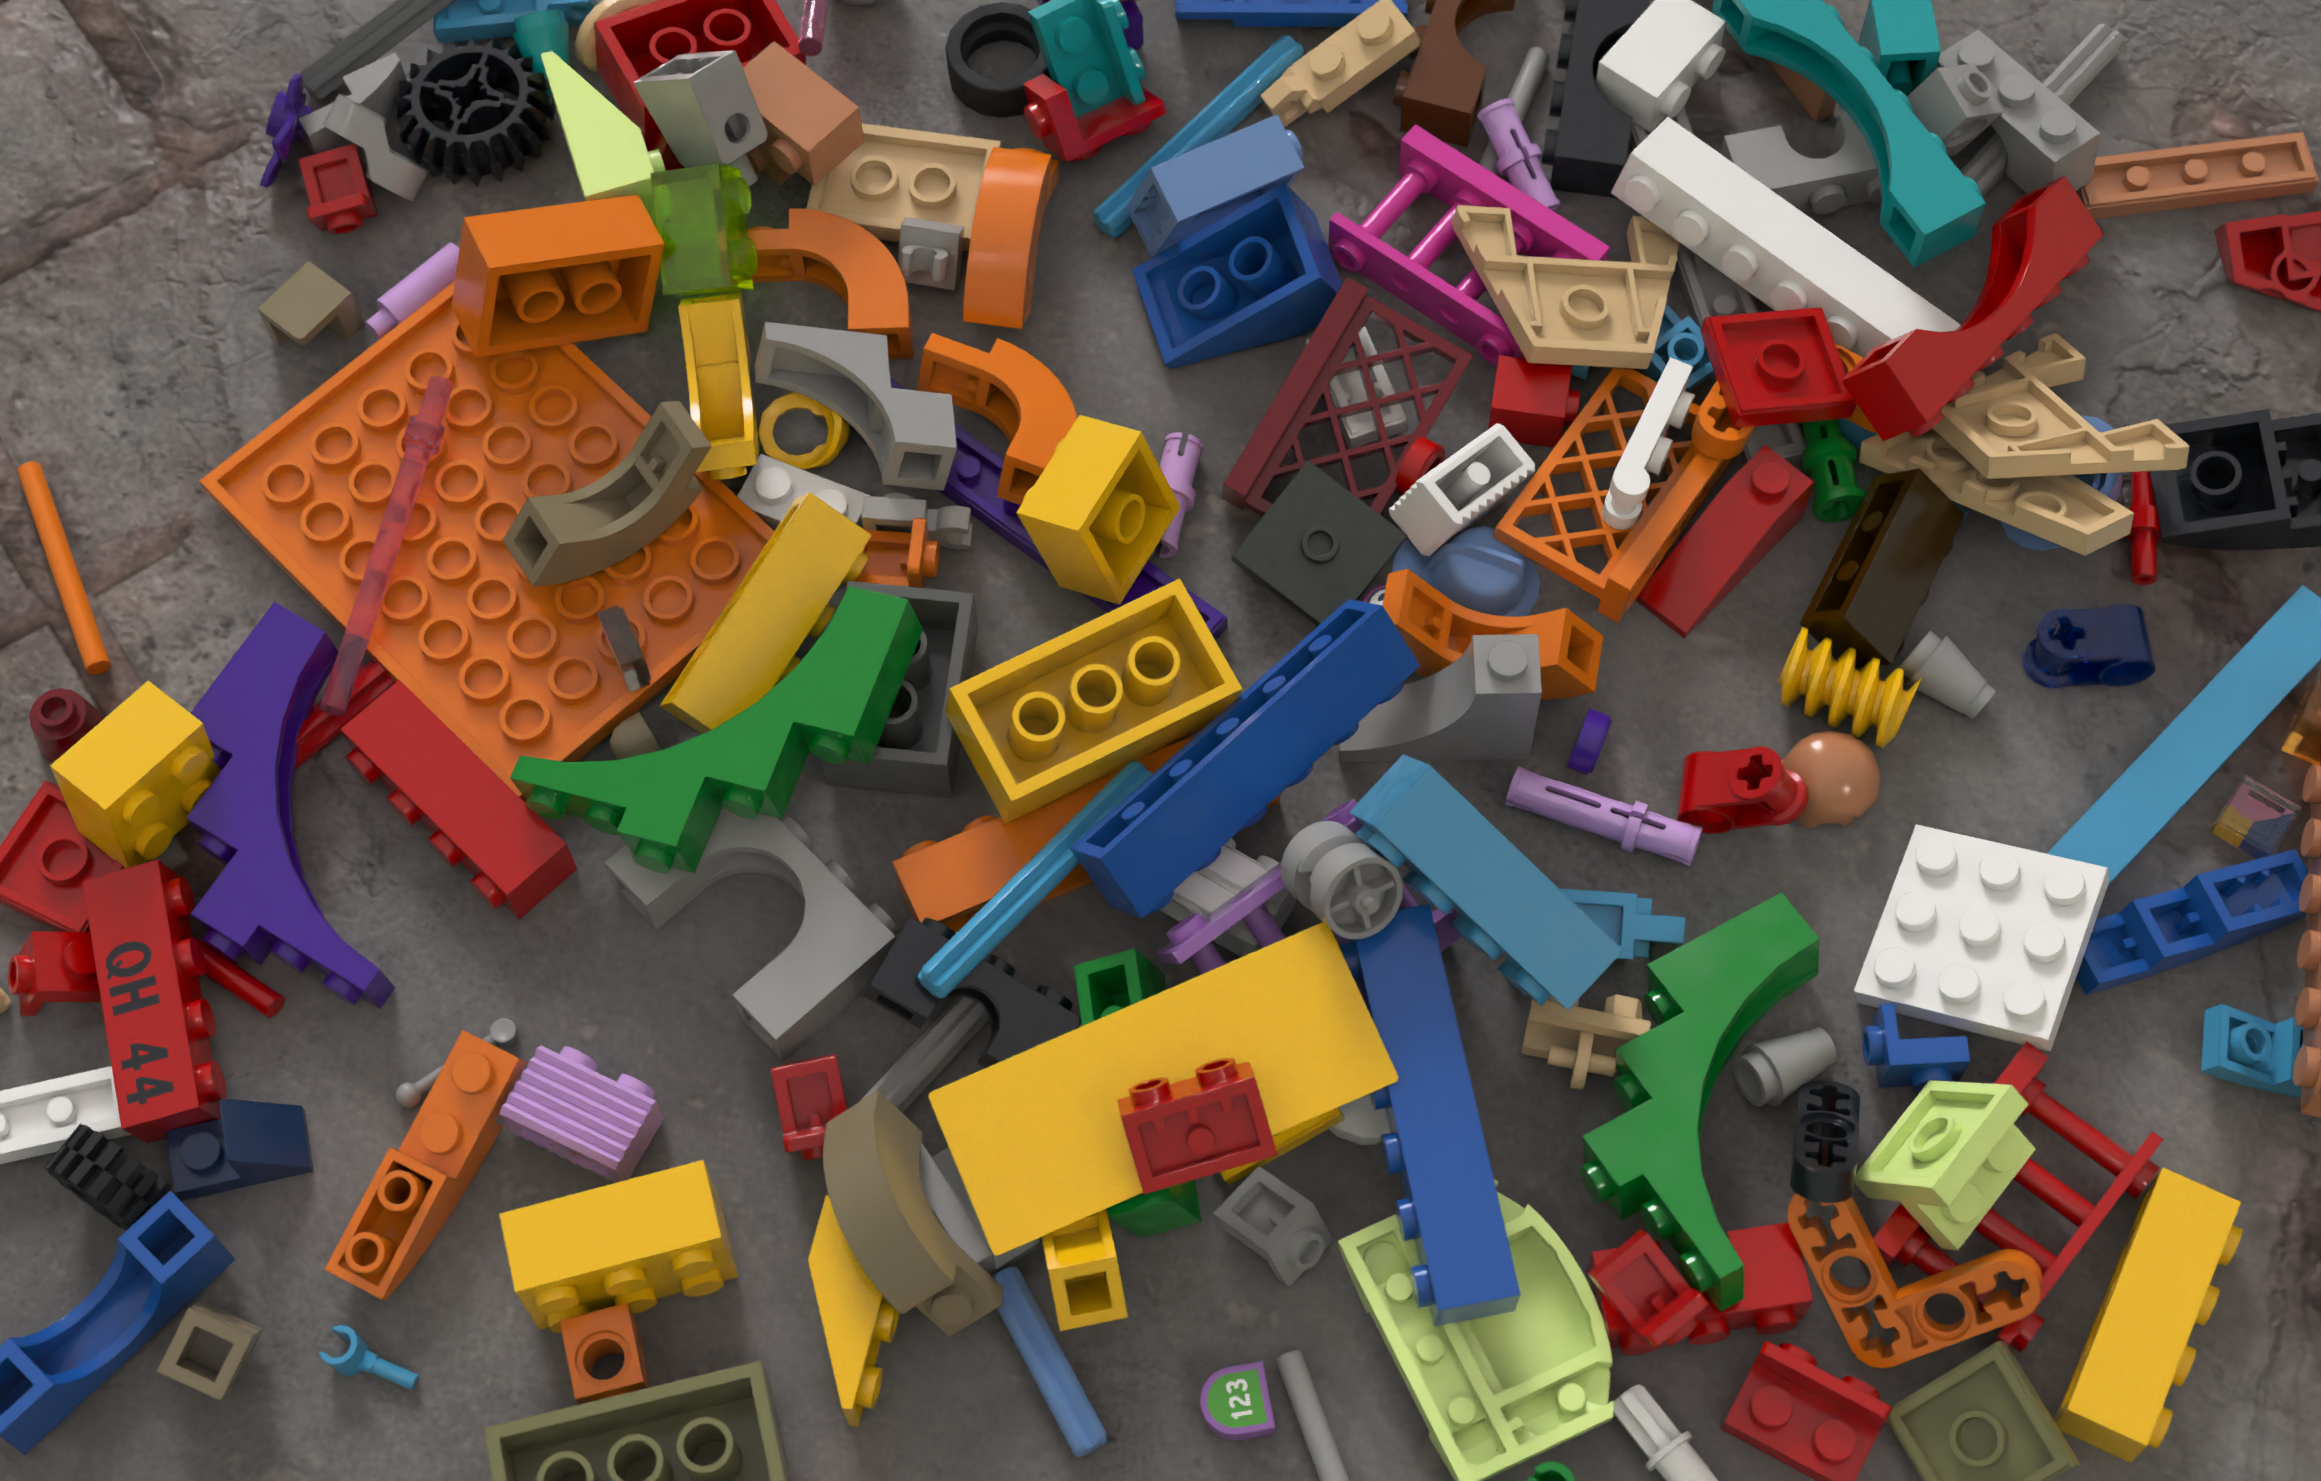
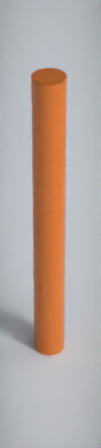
(64, 568)

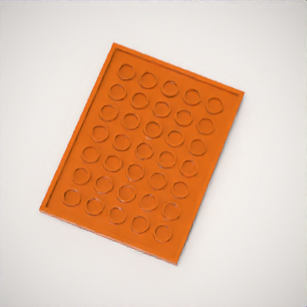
(459, 618)

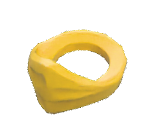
(823, 454)

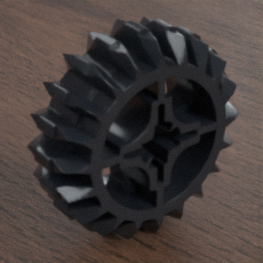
(484, 125)

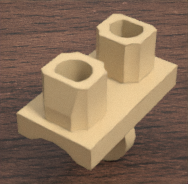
(1583, 1036)

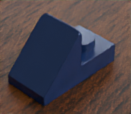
(241, 1149)

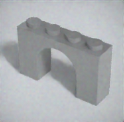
(825, 962)

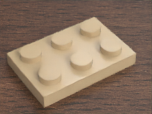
(905, 176)

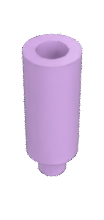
(414, 291)

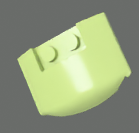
(1497, 1382)

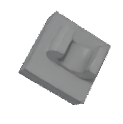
(930, 252)

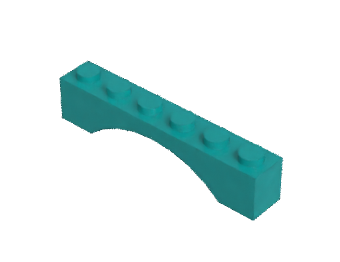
(1923, 193)

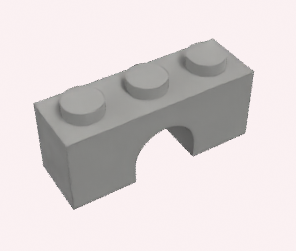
(2037, 127)
(1805, 182)

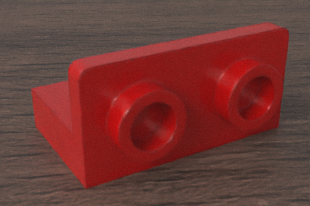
(1196, 1124)
(1806, 1414)

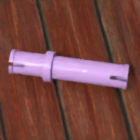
(1604, 816)

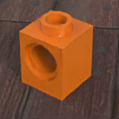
(597, 1335)

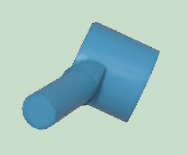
(360, 1359)

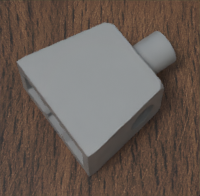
(705, 110)

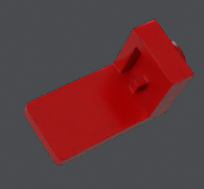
(1080, 138)

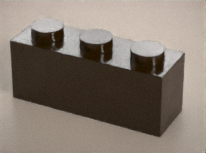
(1884, 567)

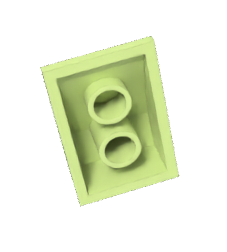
(601, 139)

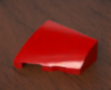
(2275, 256)

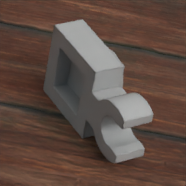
(896, 513)

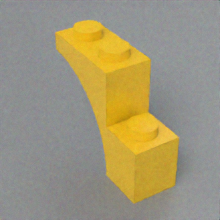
(720, 382)
(1084, 1273)

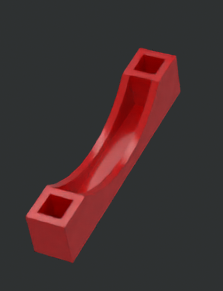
(2031, 251)

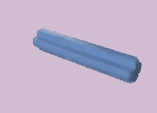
(1049, 1365)

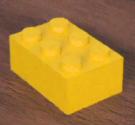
(619, 1245)

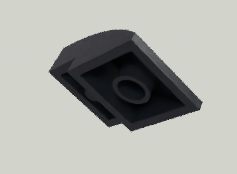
(2243, 484)

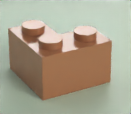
(805, 119)

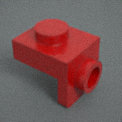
(338, 189)
(53, 969)
(807, 1098)
(1648, 1292)

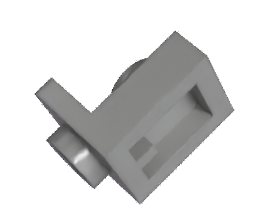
(1275, 1224)

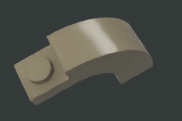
(618, 514)
(888, 1223)

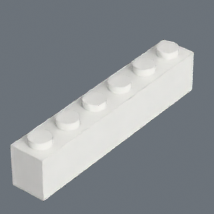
(1767, 241)

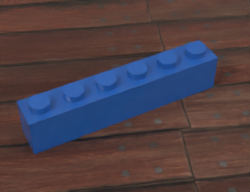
(1246, 758)
(1433, 1125)

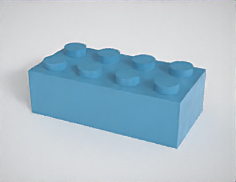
(1492, 887)

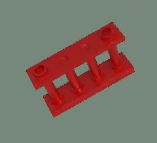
(1907, 1242)

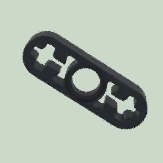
(1825, 1141)

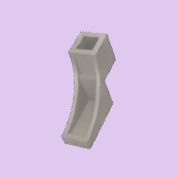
(851, 375)

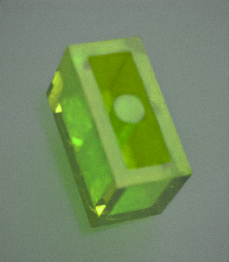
(704, 231)

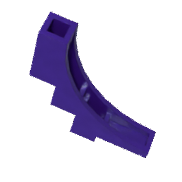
(248, 810)

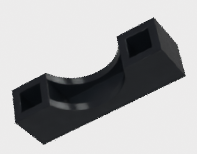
(1592, 132)

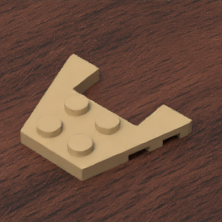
(1573, 307)
(2022, 429)

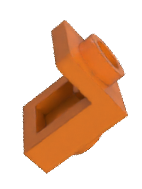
(901, 557)

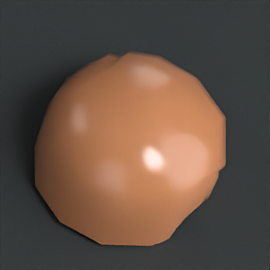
(1839, 777)

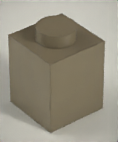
(209, 1350)

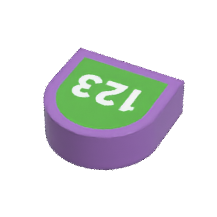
(1238, 1402)

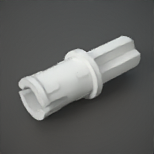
(1659, 1437)

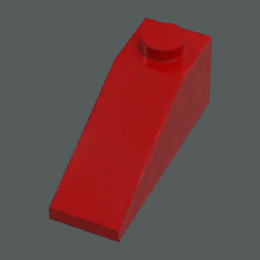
(1727, 540)

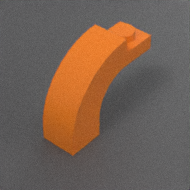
(1007, 236)
(846, 261)
(1010, 392)
(1442, 630)

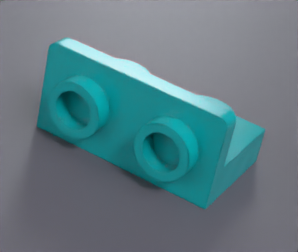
(1089, 52)

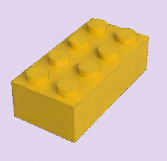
(1091, 700)

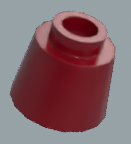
(61, 720)

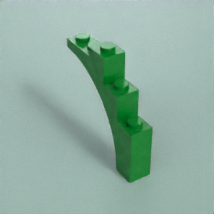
(751, 763)
(1703, 1007)

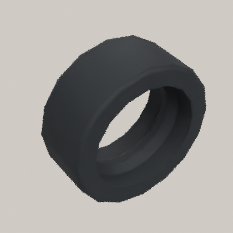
(983, 26)

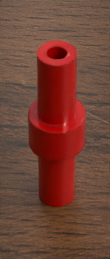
(2144, 530)

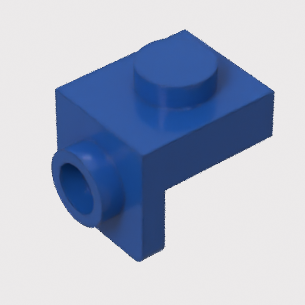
(1911, 1060)

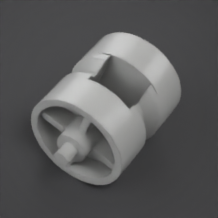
(1341, 880)

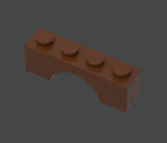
(1445, 81)

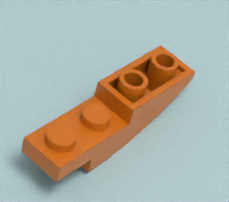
(430, 1171)

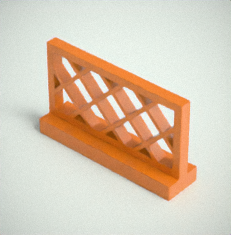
(1658, 524)

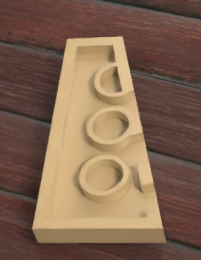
(2045, 506)

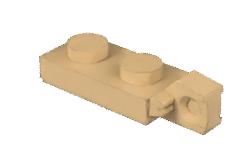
(1343, 63)

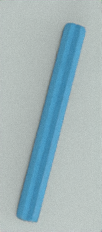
(1207, 126)
(1024, 890)

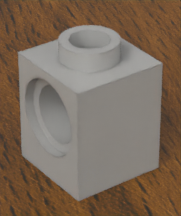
(1955, 105)

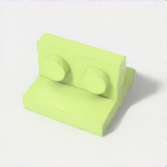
(1949, 1157)

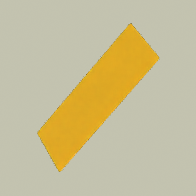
(1045, 1127)

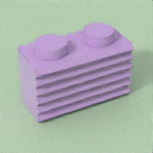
(582, 1113)

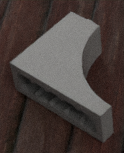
(1468, 711)

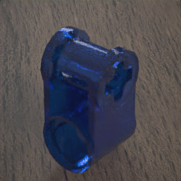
(2096, 647)

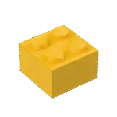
(1099, 509)
(137, 776)

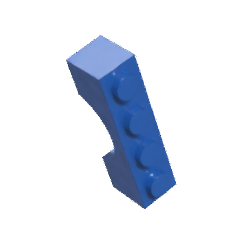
(153, 1276)

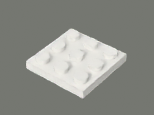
(1983, 936)

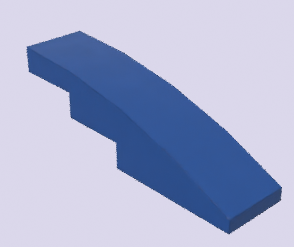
(2193, 921)

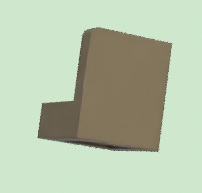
(309, 304)

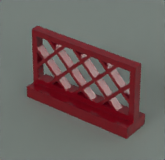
(1310, 382)

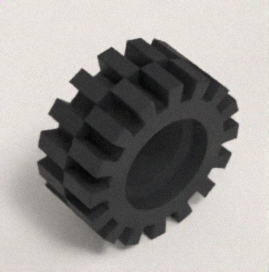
(106, 1177)

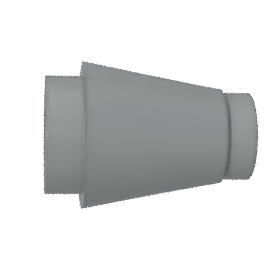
(1947, 675)
(1780, 1066)

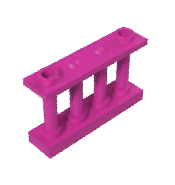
(1456, 180)

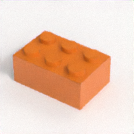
(556, 274)

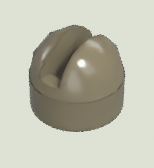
(632, 738)

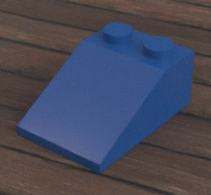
(1240, 281)

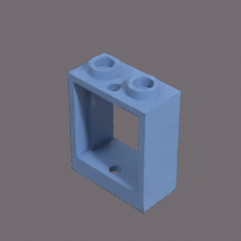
(1212, 182)

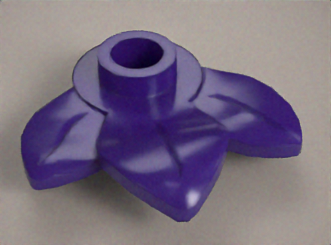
(285, 126)

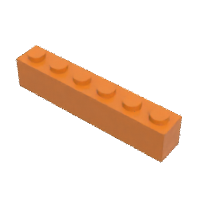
(965, 871)

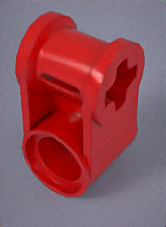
(1739, 790)

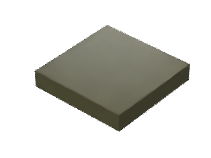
(1982, 1425)

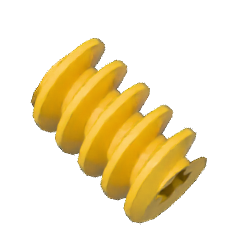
(1845, 689)

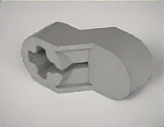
(368, 131)

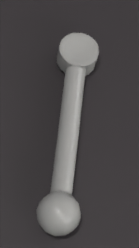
(408, 1095)

